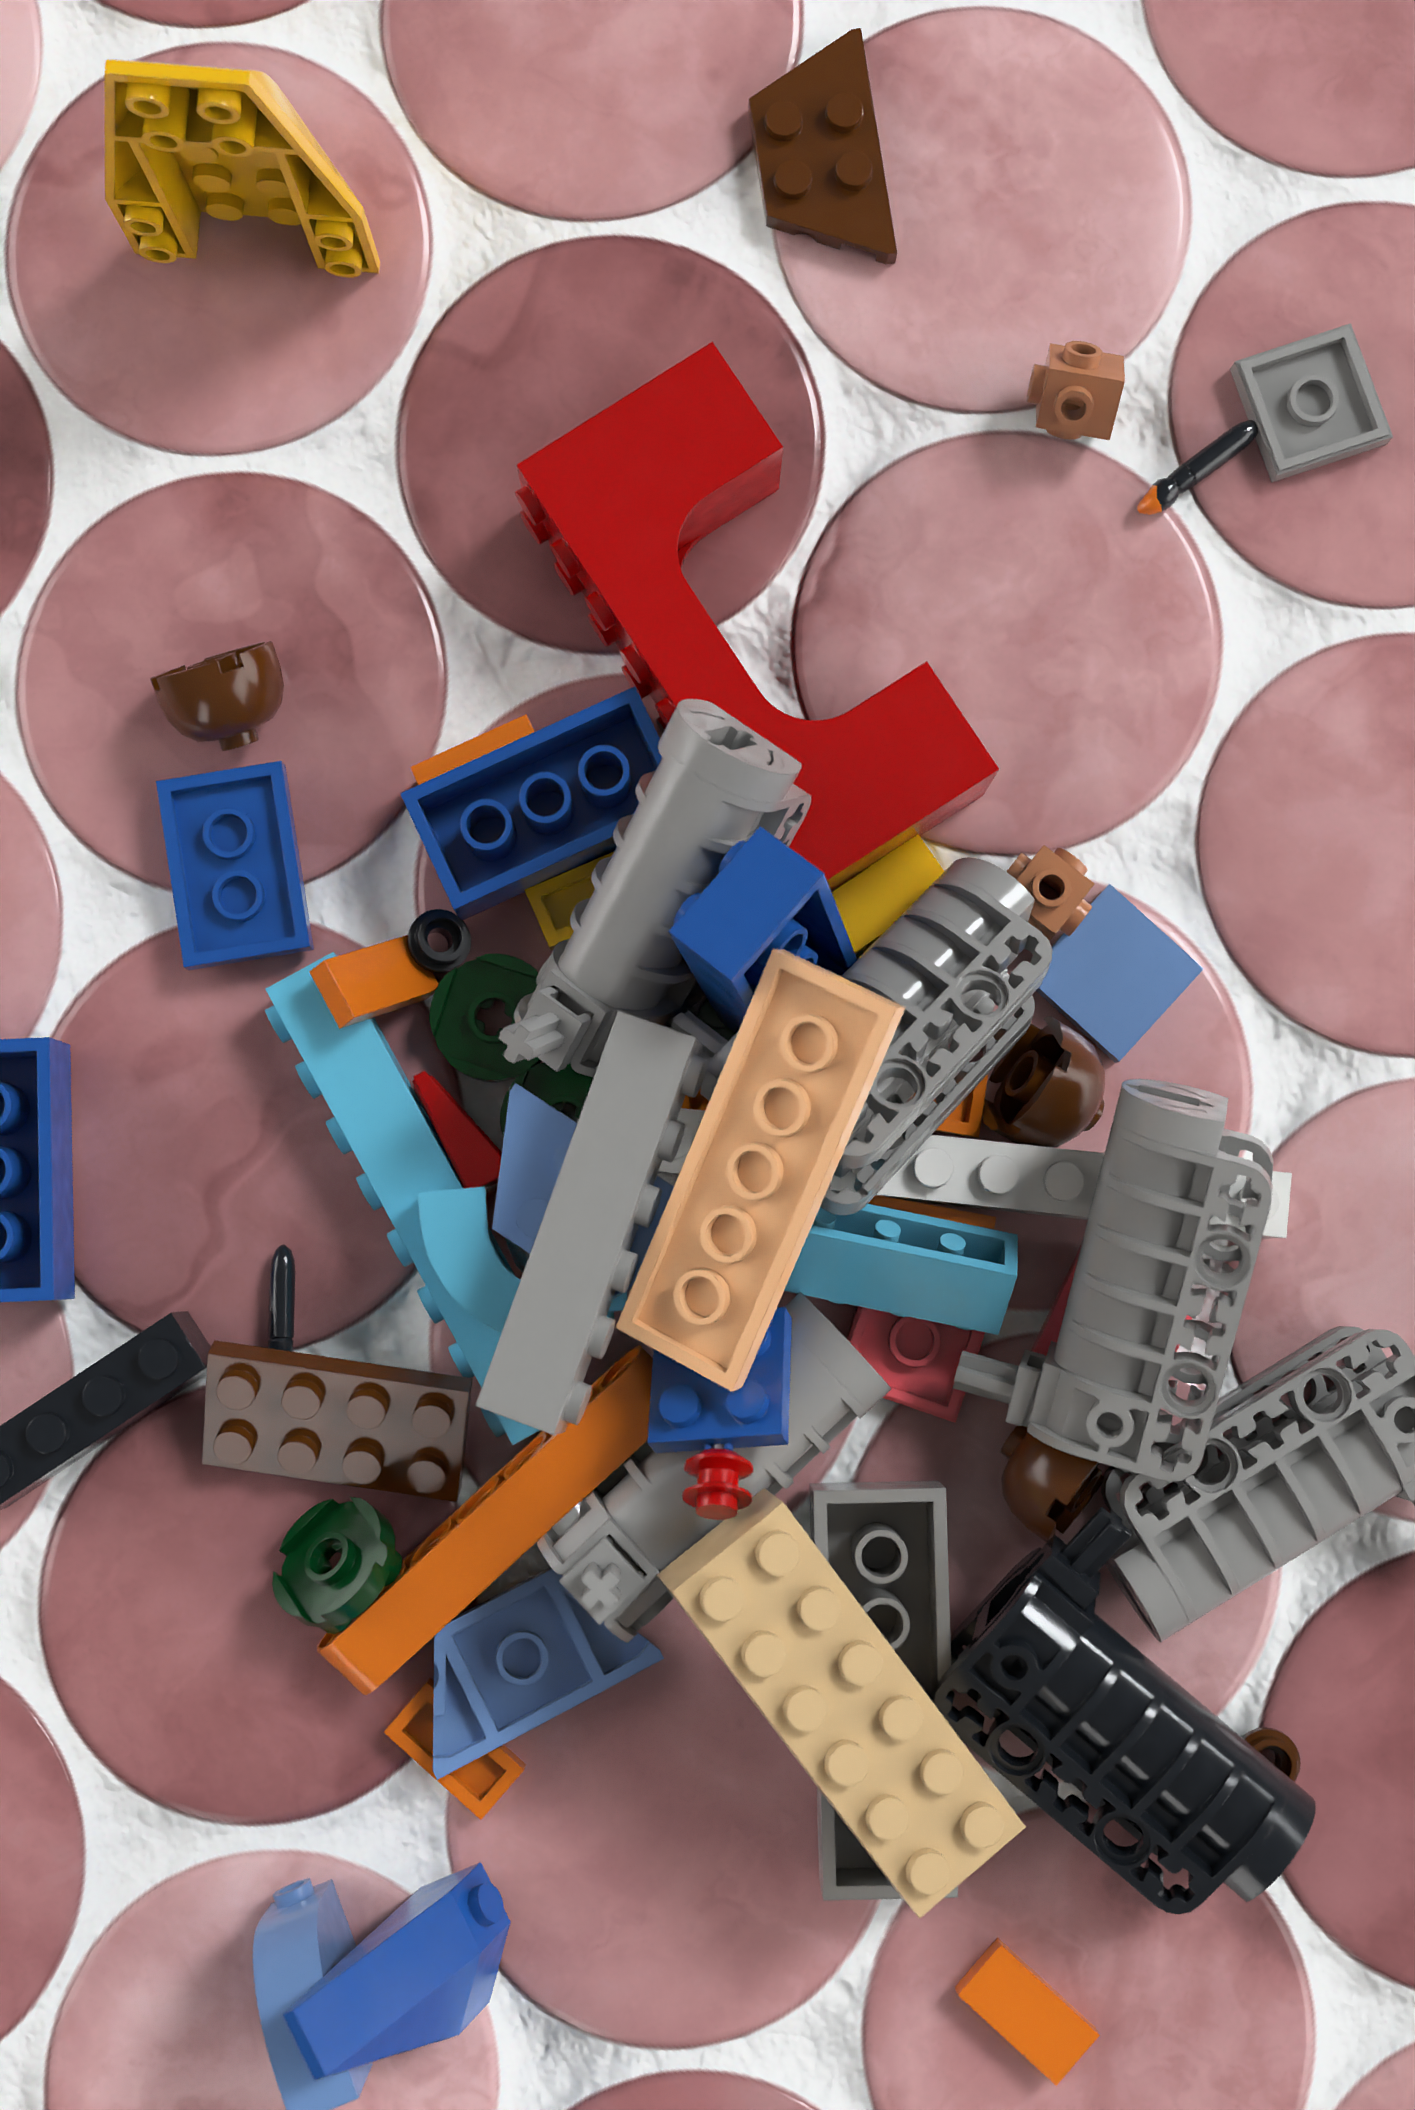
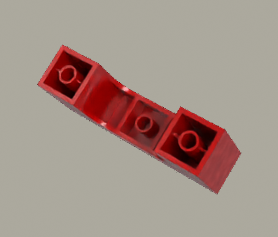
(623, 512)

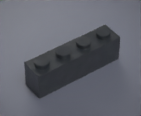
(99, 1403)

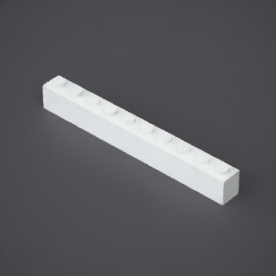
(1004, 1178)

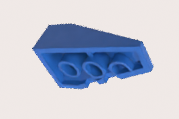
(408, 1980)

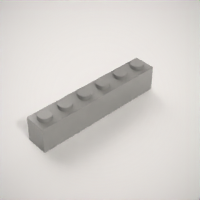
(591, 1225)

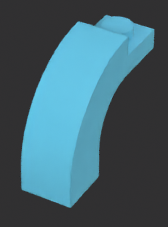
(463, 1257)

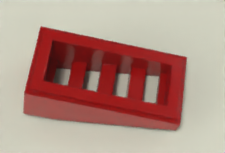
(467, 1145)

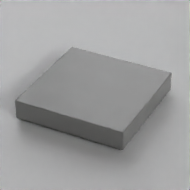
(1311, 402)

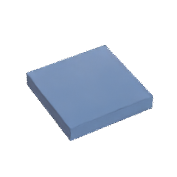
(1116, 974)

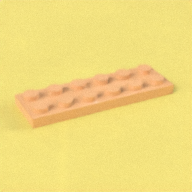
(759, 1168)

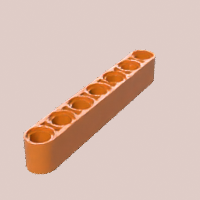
(496, 1527)

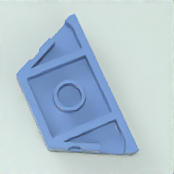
(529, 1167)
(519, 1666)

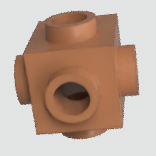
(1077, 391)
(1064, 875)

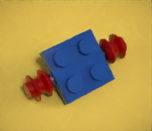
(701, 1415)

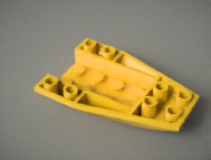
(224, 147)

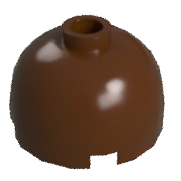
(223, 695)
(1047, 1087)
(1045, 1484)

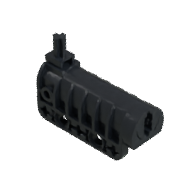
(1116, 1733)

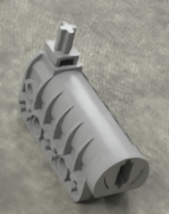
(703, 798)
(949, 971)
(1133, 1288)
(1277, 1487)
(637, 1517)

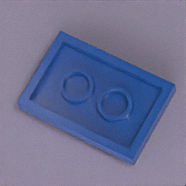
(234, 865)

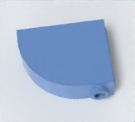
(292, 1950)

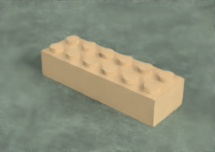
(842, 1701)

